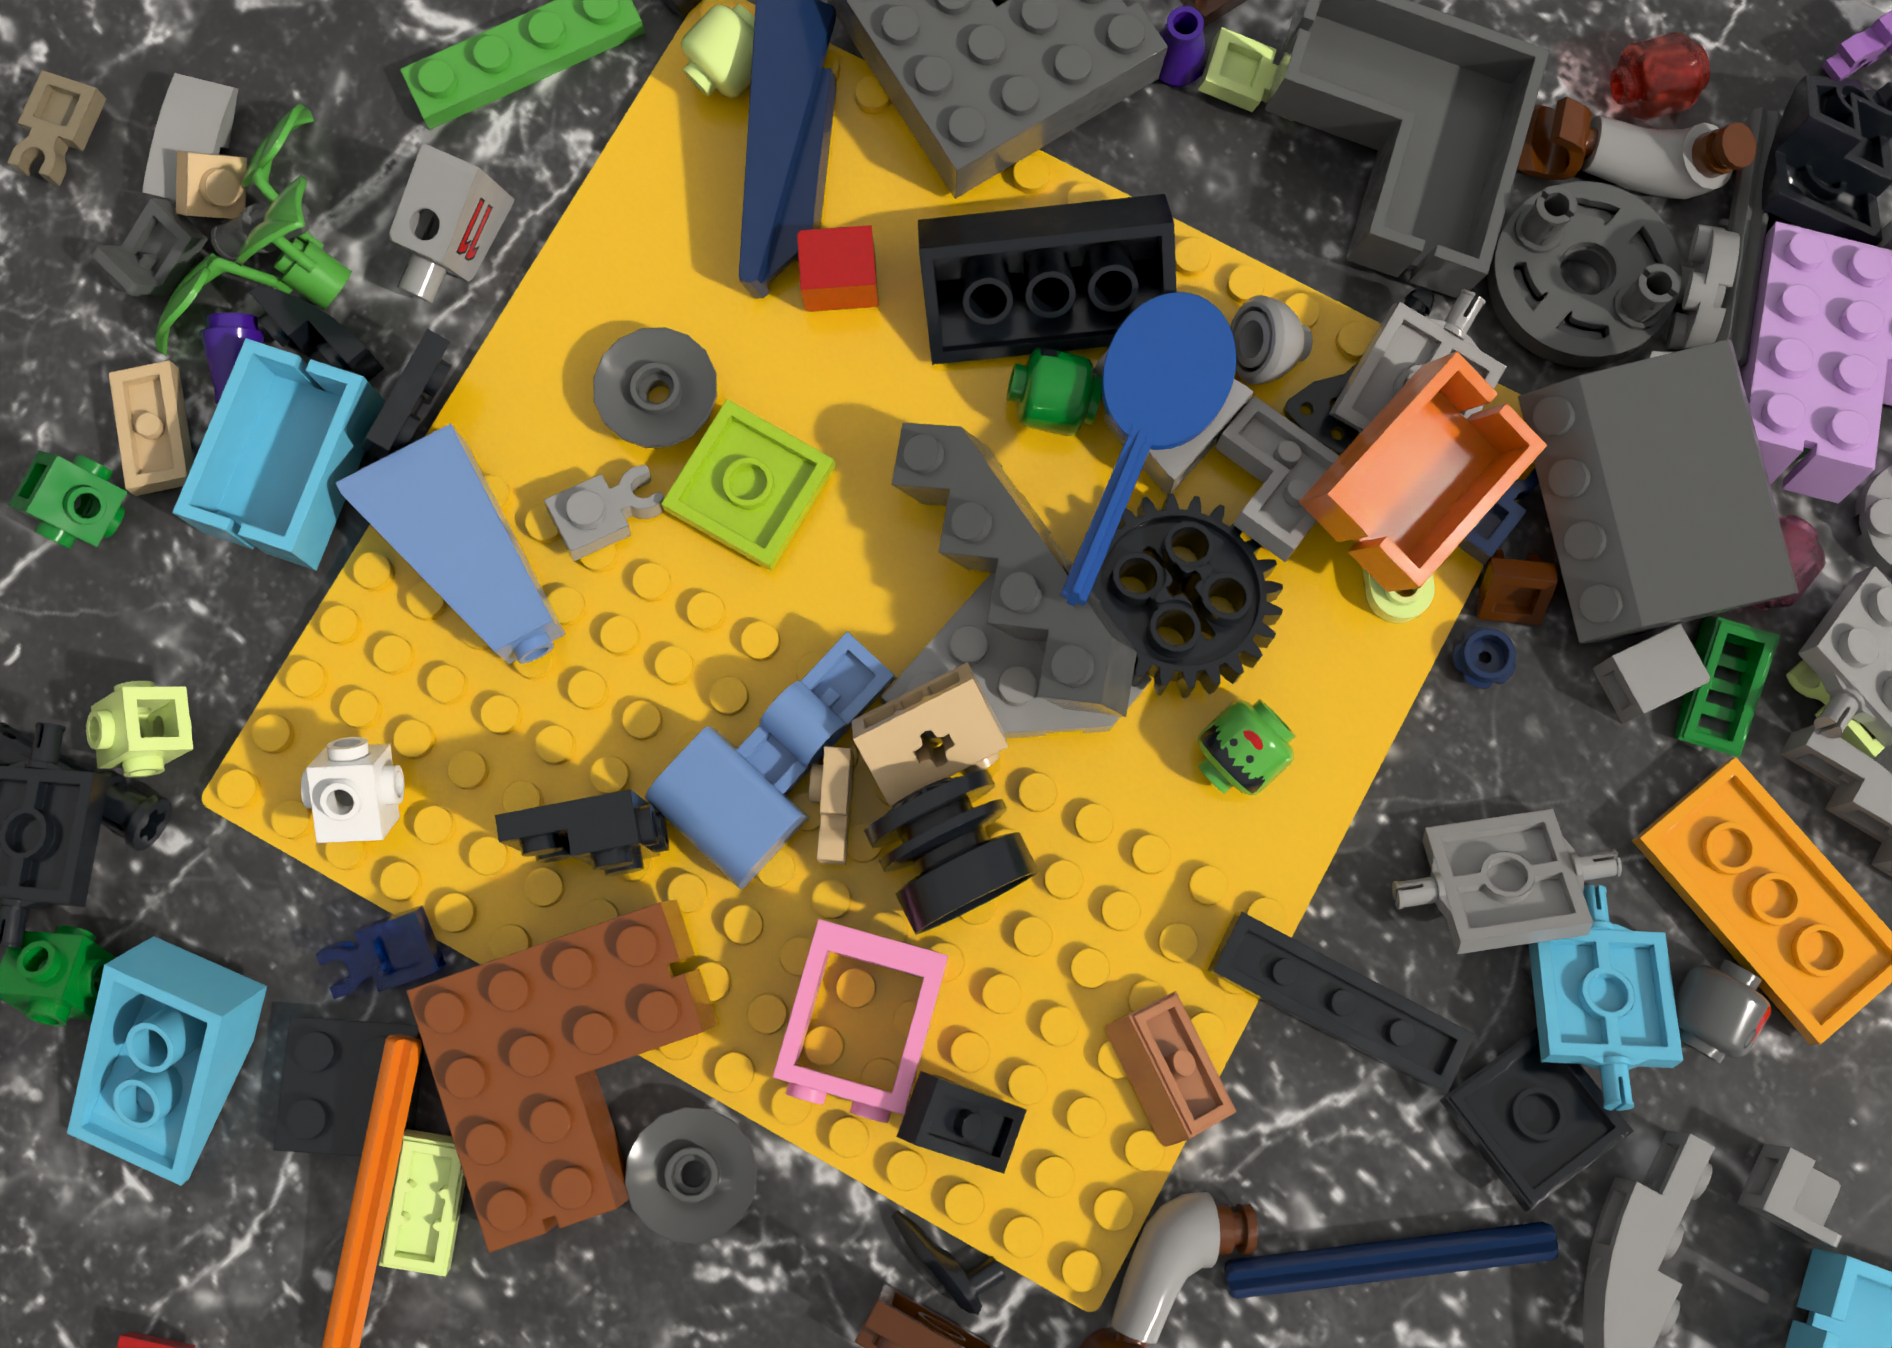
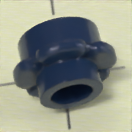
(1499, 649)

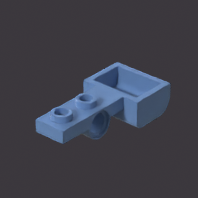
(736, 798)

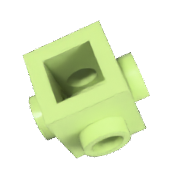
(140, 728)

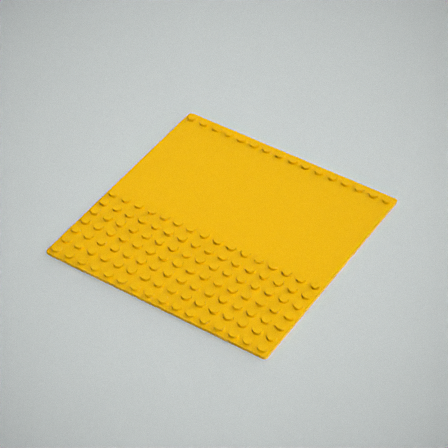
(690, 635)

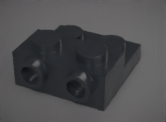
(602, 830)

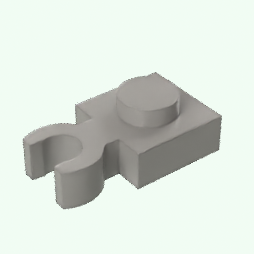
(596, 516)

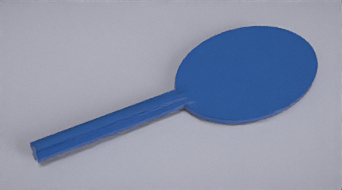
(1160, 390)

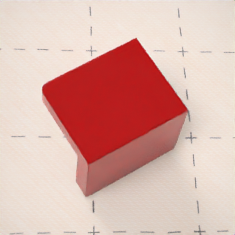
(837, 268)

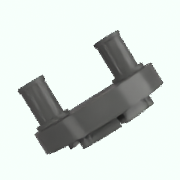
(1634, 289)

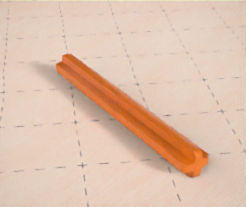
(372, 1192)

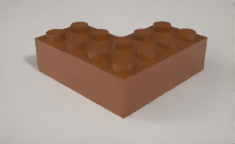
(520, 1058)

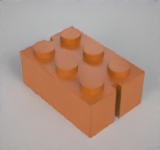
(1422, 473)

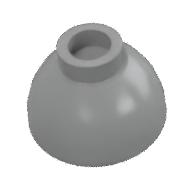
(1268, 340)

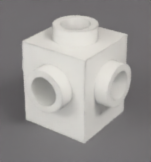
(353, 791)

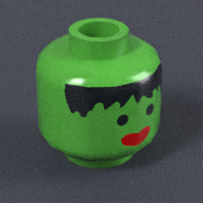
(1245, 747)

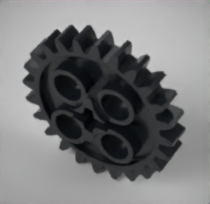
(1223, 569)

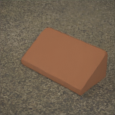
(1170, 1070)

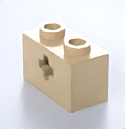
(949, 707)

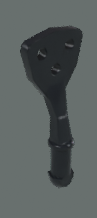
(1321, 392)

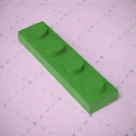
(517, 55)

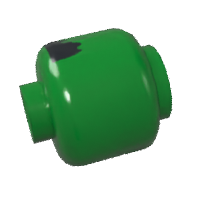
(1055, 391)

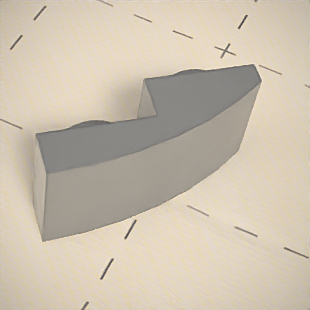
(192, 119)

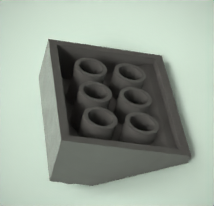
(1657, 493)

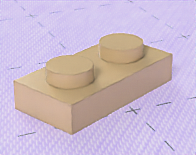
(151, 427)

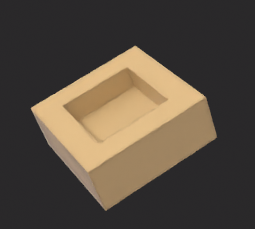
(210, 185)

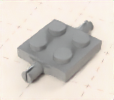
(1401, 348)
(1855, 657)
(1506, 881)

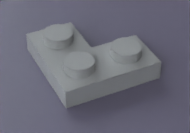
(1288, 466)

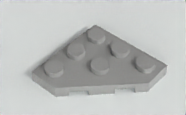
(1005, 669)

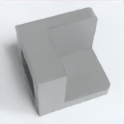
(1651, 673)
(1792, 1194)

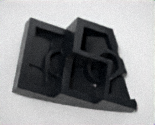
(1831, 158)

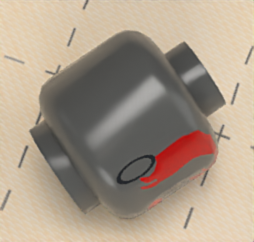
(1720, 1010)

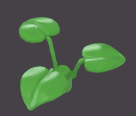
(302, 264)

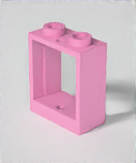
(879, 951)

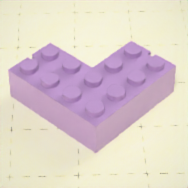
(1820, 359)

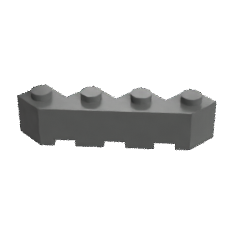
(998, 531)

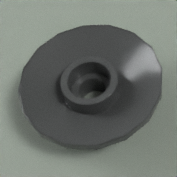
(638, 366)
(658, 1183)

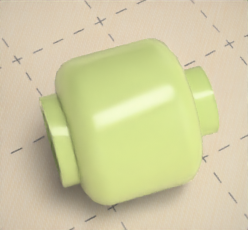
(720, 51)

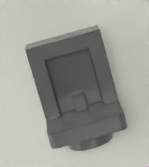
(154, 252)

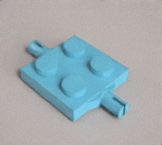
(1606, 1001)

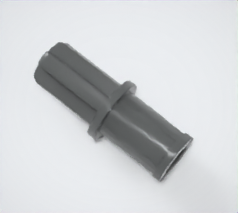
(232, 233)

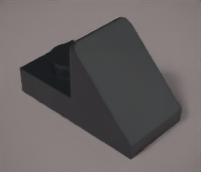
(961, 1122)

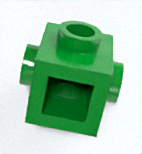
(70, 499)
(54, 975)

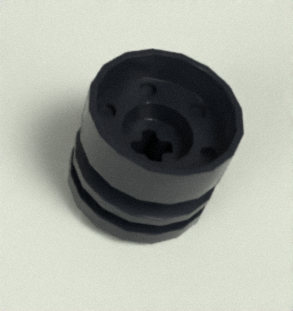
(950, 850)

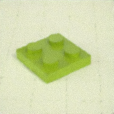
(749, 485)

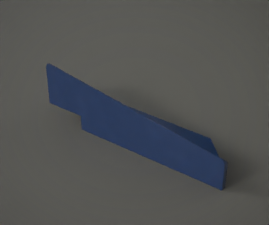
(786, 135)

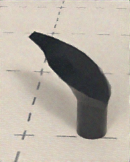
(960, 1286)

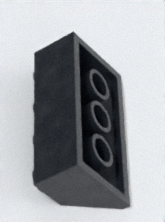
(1042, 275)

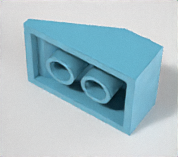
(163, 1056)

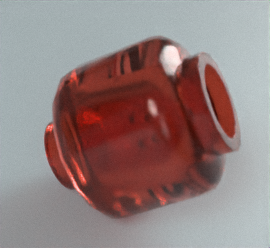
(1660, 75)

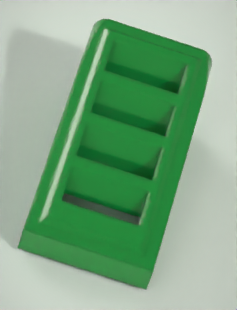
(1753, 672)

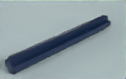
(1390, 1260)

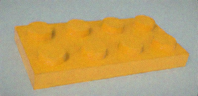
(1772, 900)

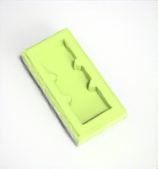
(424, 1205)

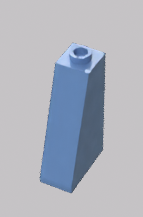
(452, 531)

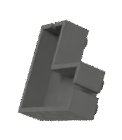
(1003, 79)
(1441, 109)

